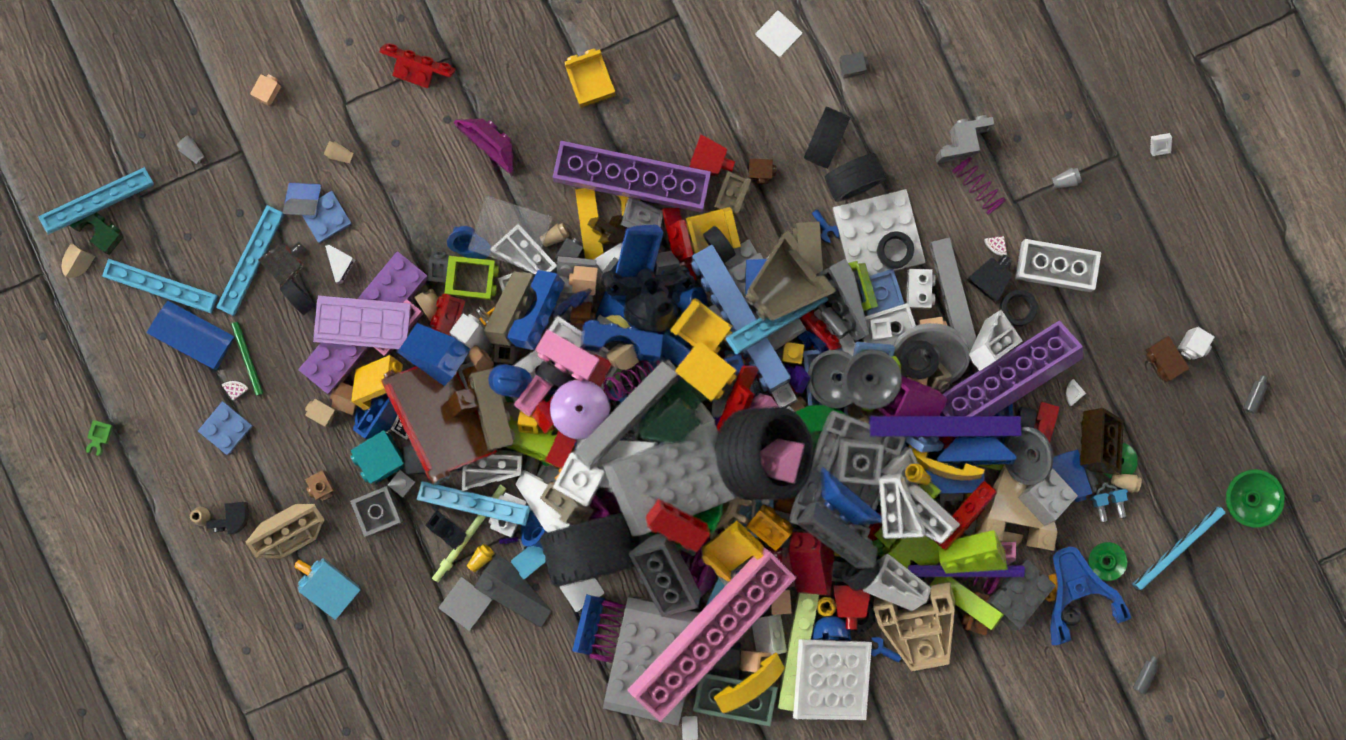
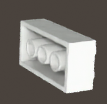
(1058, 265)

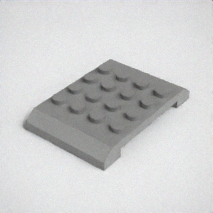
(826, 455)
(675, 473)
(640, 642)

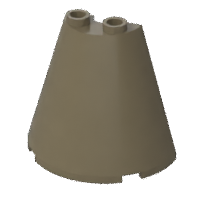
(785, 282)

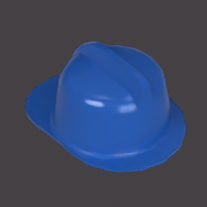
(460, 241)
(687, 297)
(509, 380)
(532, 531)

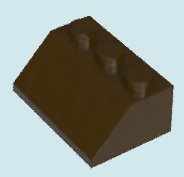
(1102, 441)

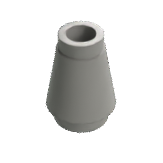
(190, 149)
(1067, 179)

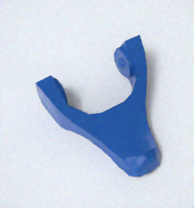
(1075, 581)

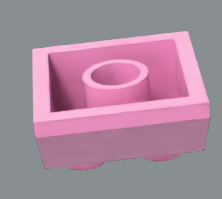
(781, 459)

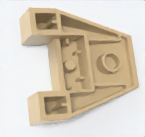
(1009, 508)
(922, 634)

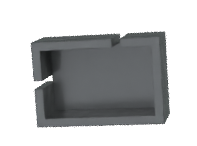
(1021, 595)

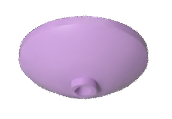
(579, 424)

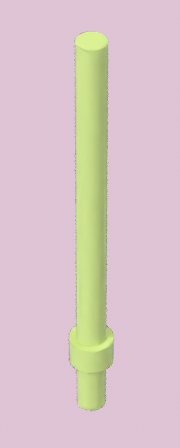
(446, 564)

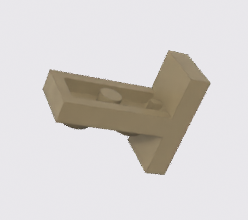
(569, 509)

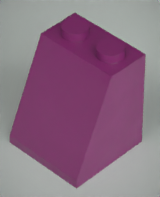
(915, 400)

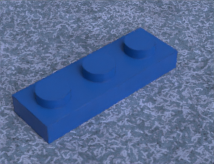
(588, 624)

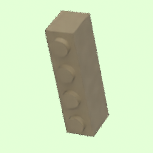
(809, 239)
(510, 307)
(491, 412)

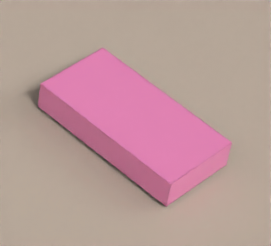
(532, 395)

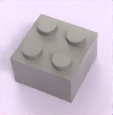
(859, 461)
(1048, 498)
(376, 511)

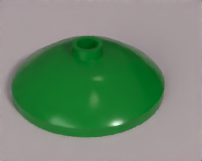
(1267, 496)

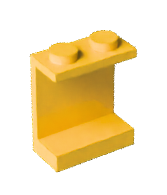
(721, 218)
(731, 549)

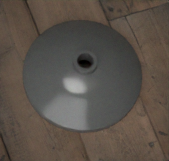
(824, 378)
(884, 382)
(1028, 467)

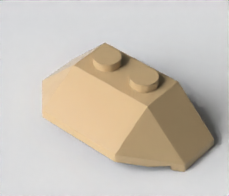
(286, 531)

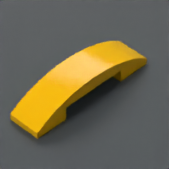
(588, 209)
(968, 473)
(752, 686)

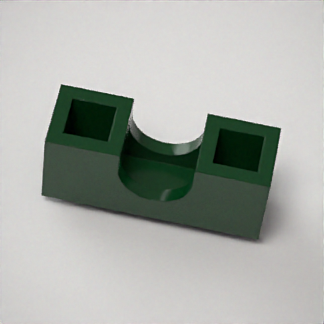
(105, 236)

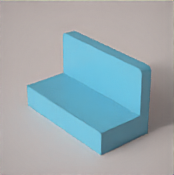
(529, 561)

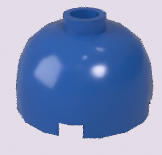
(831, 629)

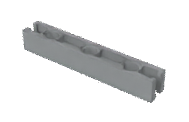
(952, 289)
(626, 415)

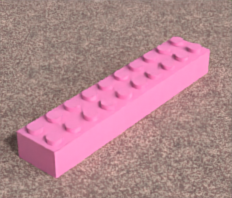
(711, 634)

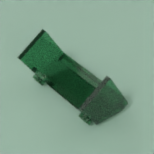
(673, 414)

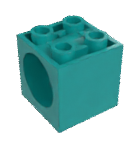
(378, 457)

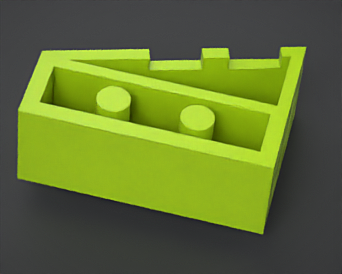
(974, 554)

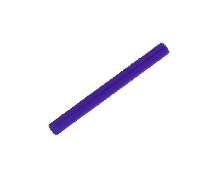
(938, 571)

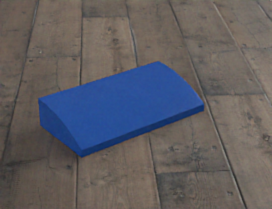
(638, 251)
(191, 335)

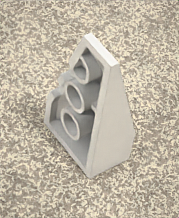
(532, 489)

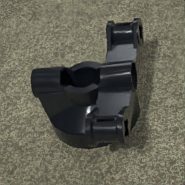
(649, 296)

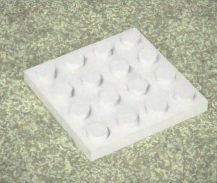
(867, 221)
(832, 679)

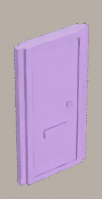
(361, 322)

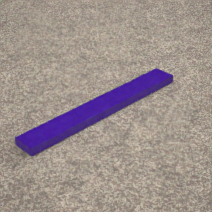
(944, 426)

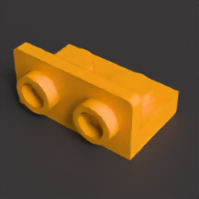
(770, 527)

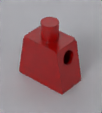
(710, 157)
(850, 604)

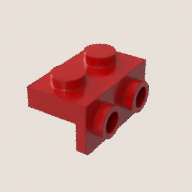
(447, 314)

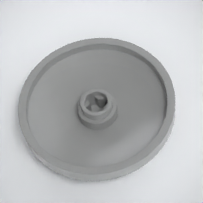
(947, 342)

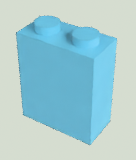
(328, 588)

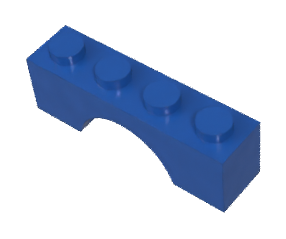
(528, 330)
(646, 344)

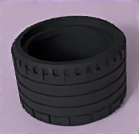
(740, 457)
(588, 550)

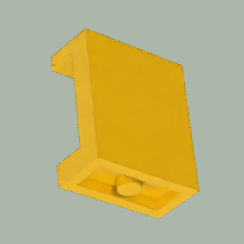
(589, 77)
(702, 324)
(706, 371)
(368, 380)

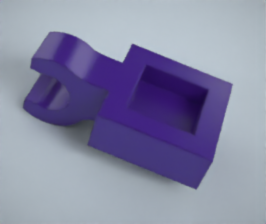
(798, 377)

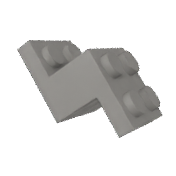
(964, 139)
(737, 265)
(565, 266)

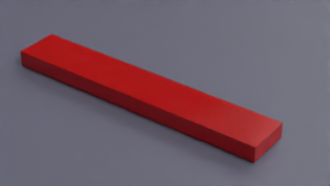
(563, 444)

